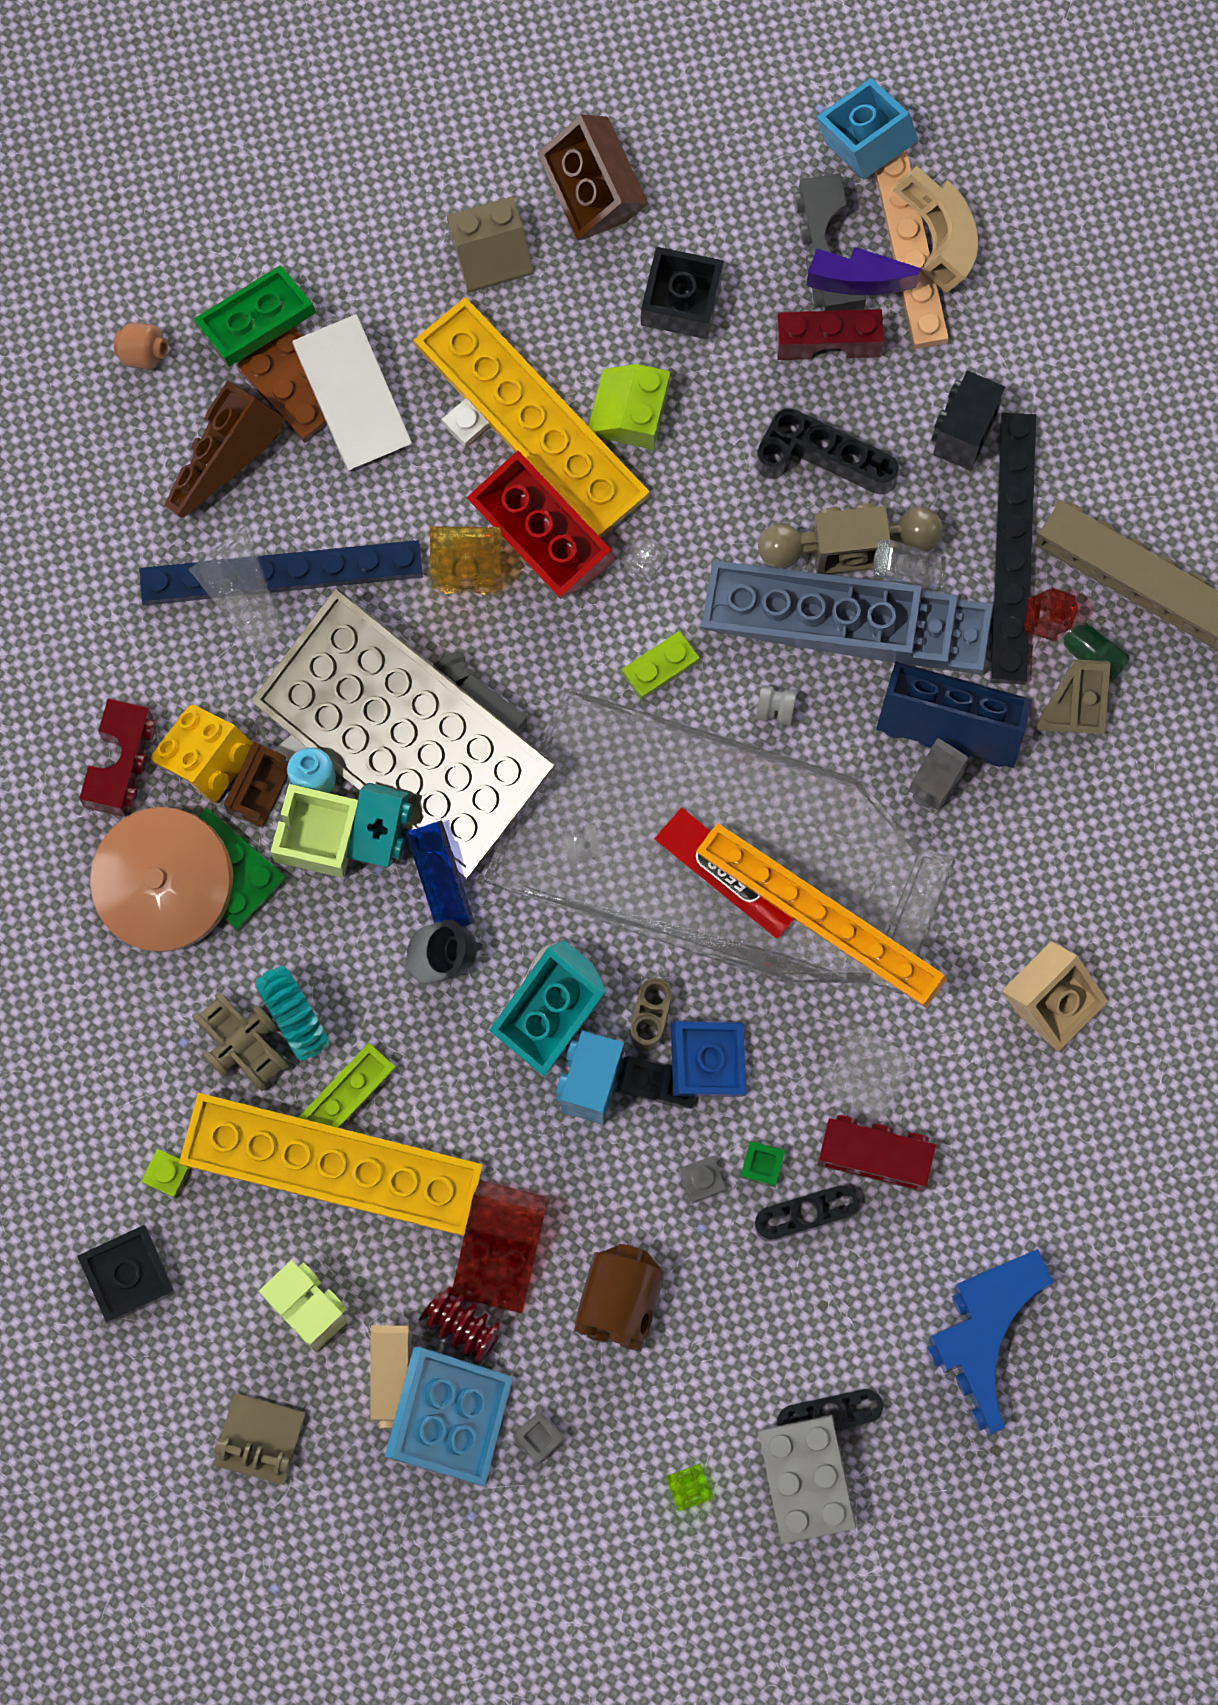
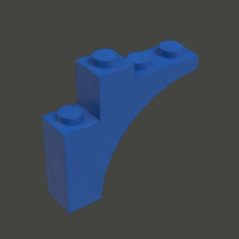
(973, 1345)

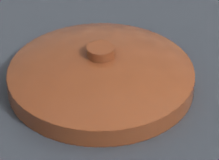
(161, 879)

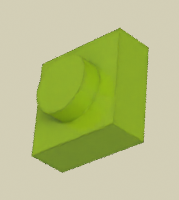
(165, 1174)

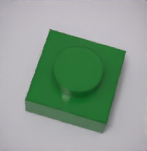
(762, 1164)

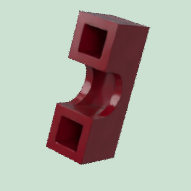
(809, 331)
(113, 788)

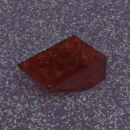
(500, 1246)

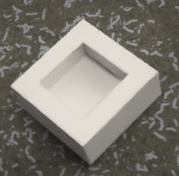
(465, 423)

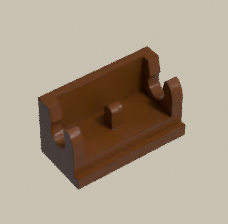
(257, 785)

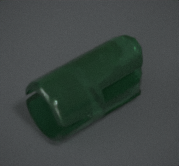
(1089, 644)

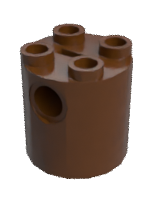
(620, 1297)

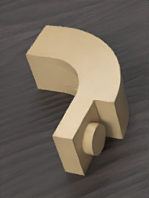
(950, 225)

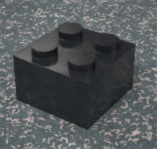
(681, 292)
(967, 419)

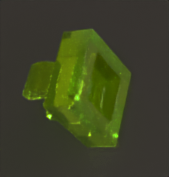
(689, 1487)

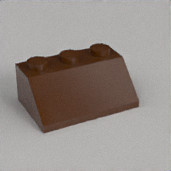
(592, 176)

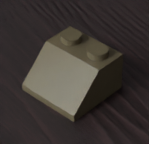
(490, 244)

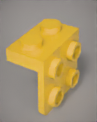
(203, 751)

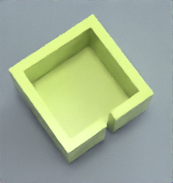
(317, 832)
(304, 1306)

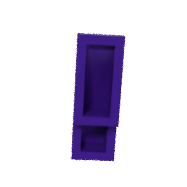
(861, 274)

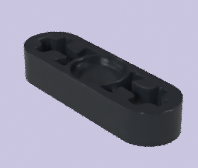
(834, 1214)
(854, 1399)

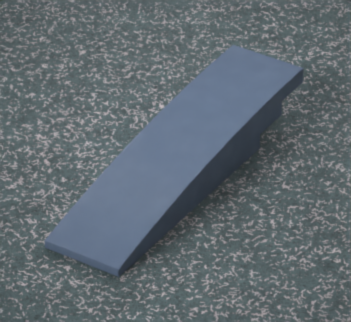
(848, 616)

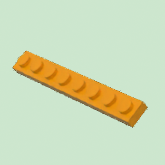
(822, 915)

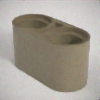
(650, 1014)

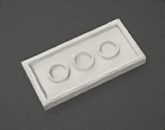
(351, 392)

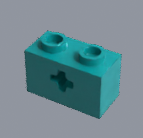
(366, 840)

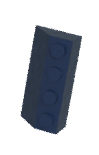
(960, 713)

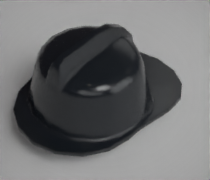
(441, 951)

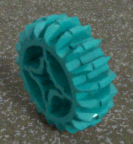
(292, 1013)

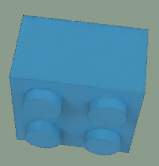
(867, 128)
(591, 1077)

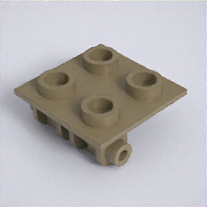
(258, 1439)

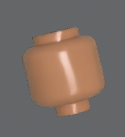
(140, 345)

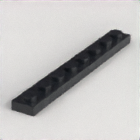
(1013, 548)

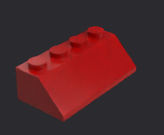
(541, 526)

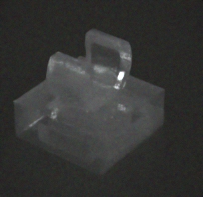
(644, 558)

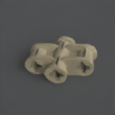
(240, 1041)

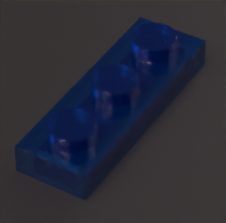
(439, 874)

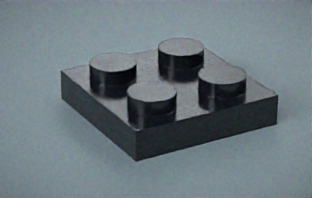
(126, 1274)

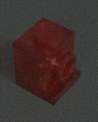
(1059, 610)

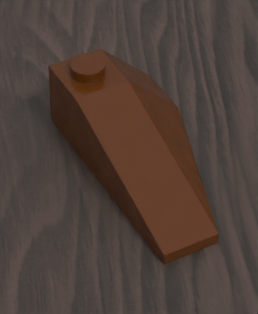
(235, 435)

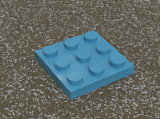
(448, 1416)

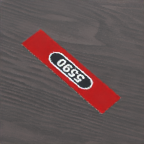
(682, 839)

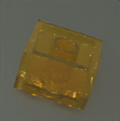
(466, 559)

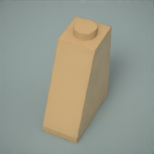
(388, 1369)

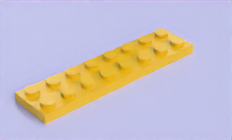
(531, 416)
(330, 1164)

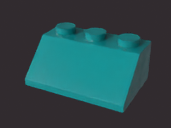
(550, 1006)

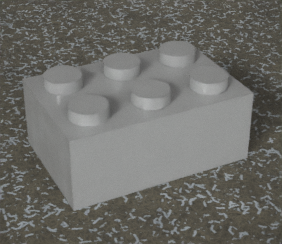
(807, 1479)

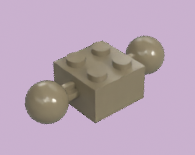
(848, 538)

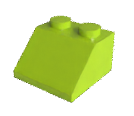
(630, 404)

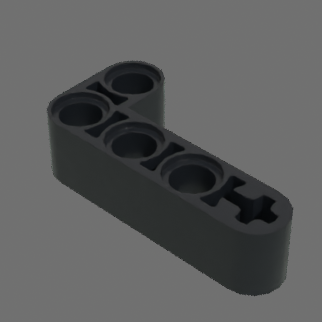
(827, 458)

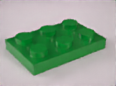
(254, 315)
(253, 875)

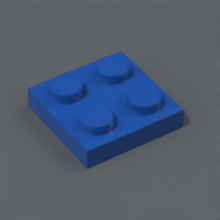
(708, 1059)

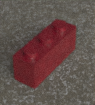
(877, 1153)

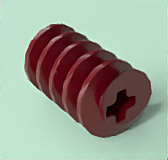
(461, 1324)

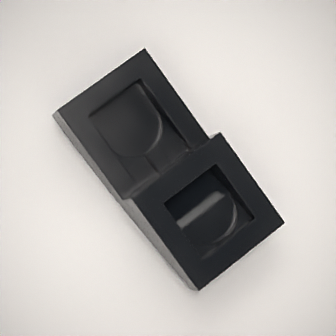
(650, 1082)

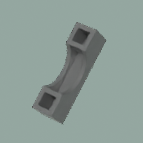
(823, 206)

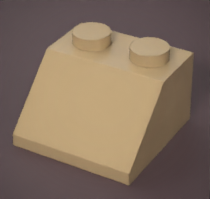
(1055, 995)

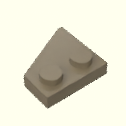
(1079, 700)

